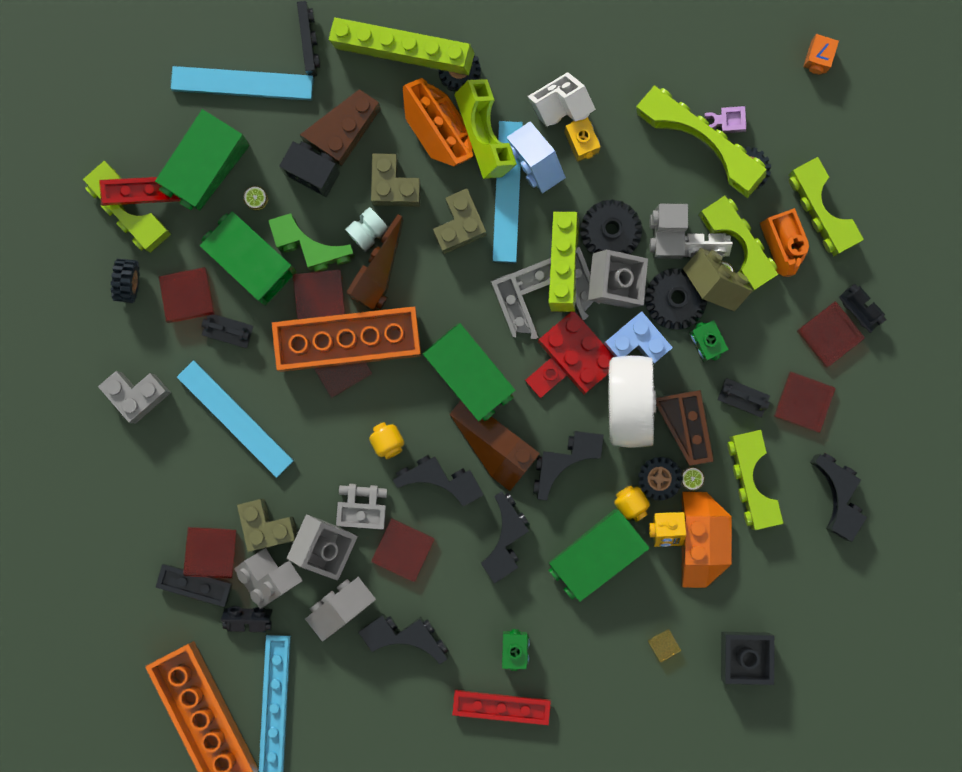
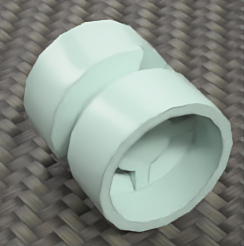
(367, 229)

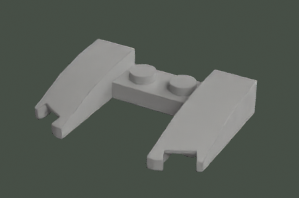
(514, 285)

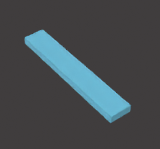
(242, 83)
(507, 204)
(235, 419)
(274, 703)

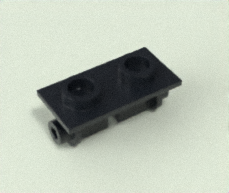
(868, 316)
(227, 330)
(744, 397)
(236, 618)

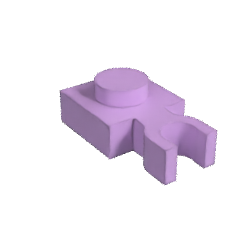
(732, 119)

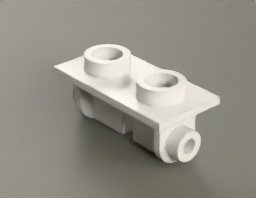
(718, 242)

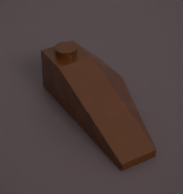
(373, 281)
(497, 447)

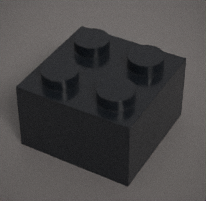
(309, 168)
(747, 658)

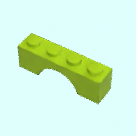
(475, 106)
(723, 218)
(146, 228)
(837, 233)
(563, 262)
(747, 450)

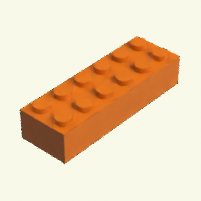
(346, 339)
(200, 712)

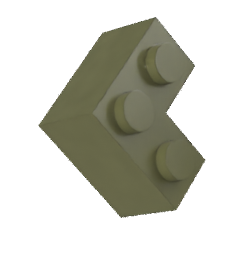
(387, 188)
(464, 227)
(716, 281)
(259, 530)

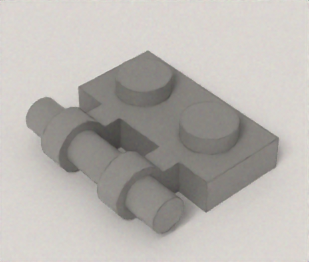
(361, 515)

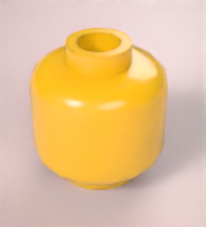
(386, 440)
(632, 503)

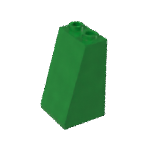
(201, 161)
(247, 258)
(469, 372)
(597, 555)

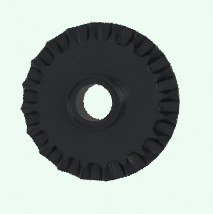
(611, 212)
(662, 307)

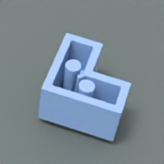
(536, 157)
(638, 334)

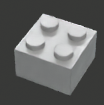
(618, 279)
(321, 547)

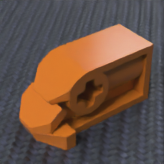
(781, 233)

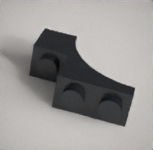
(550, 464)
(429, 470)
(845, 518)
(501, 561)
(419, 634)

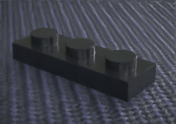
(308, 38)
(200, 588)

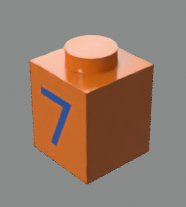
(821, 54)

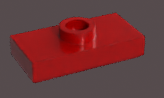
(545, 378)

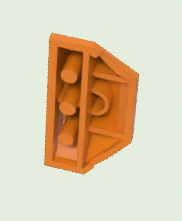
(436, 123)
(707, 540)

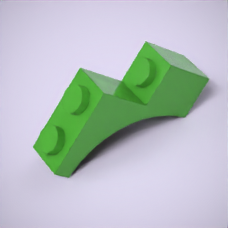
(317, 255)

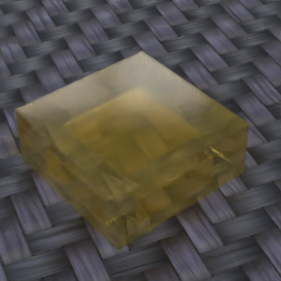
(664, 645)

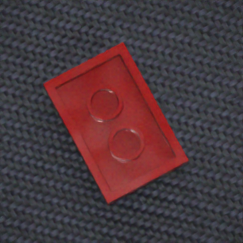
(577, 351)

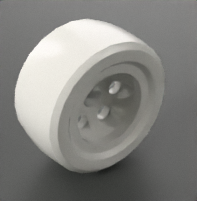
(631, 401)

